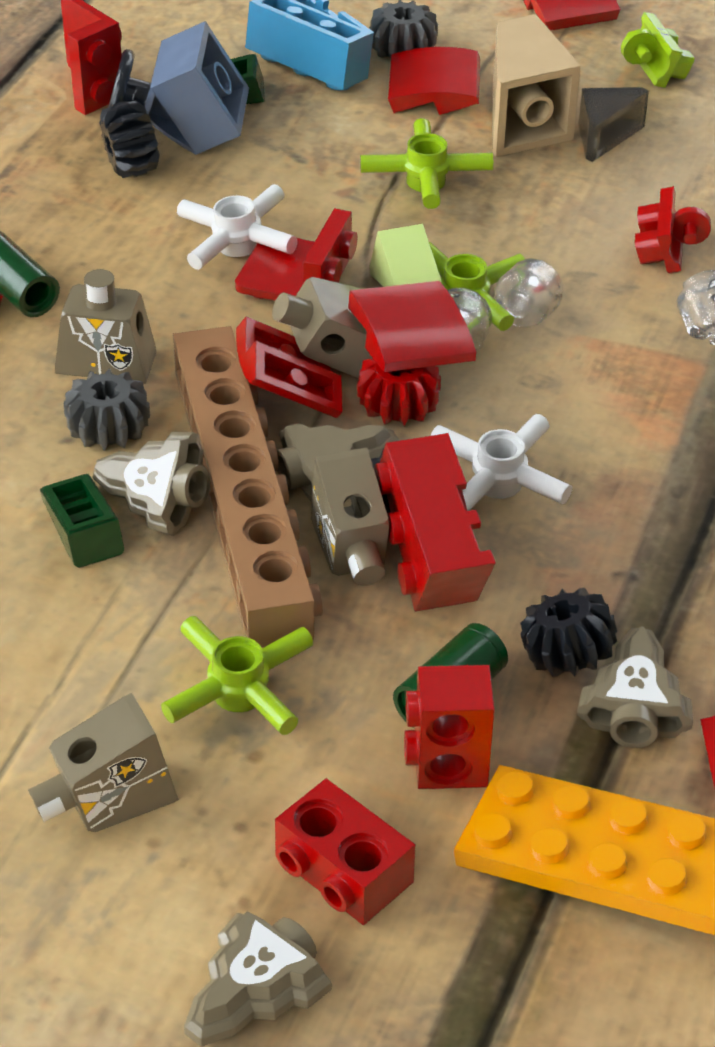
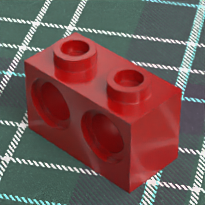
(451, 726)
(344, 851)

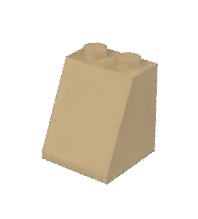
(532, 87)

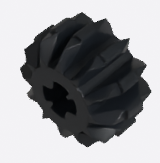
(129, 139)
(568, 632)

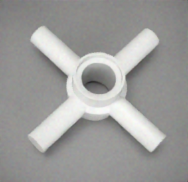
(236, 226)
(503, 465)

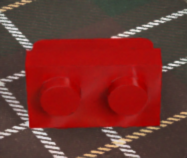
(91, 53)
(276, 272)

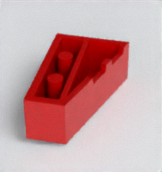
(432, 523)

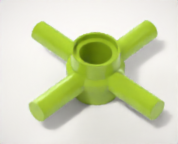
(426, 163)
(474, 274)
(238, 675)

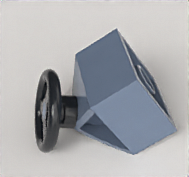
(193, 91)

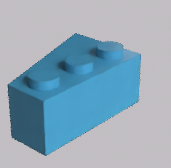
(311, 40)

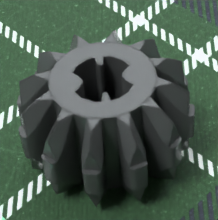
(402, 28)
(106, 409)

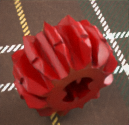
(398, 393)

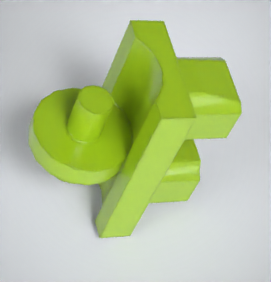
(656, 51)

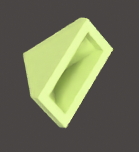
(403, 257)

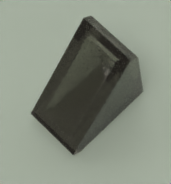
(610, 117)

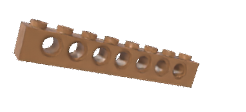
(244, 491)

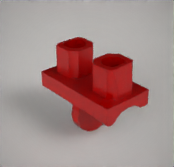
(665, 230)

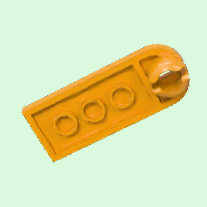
(594, 847)

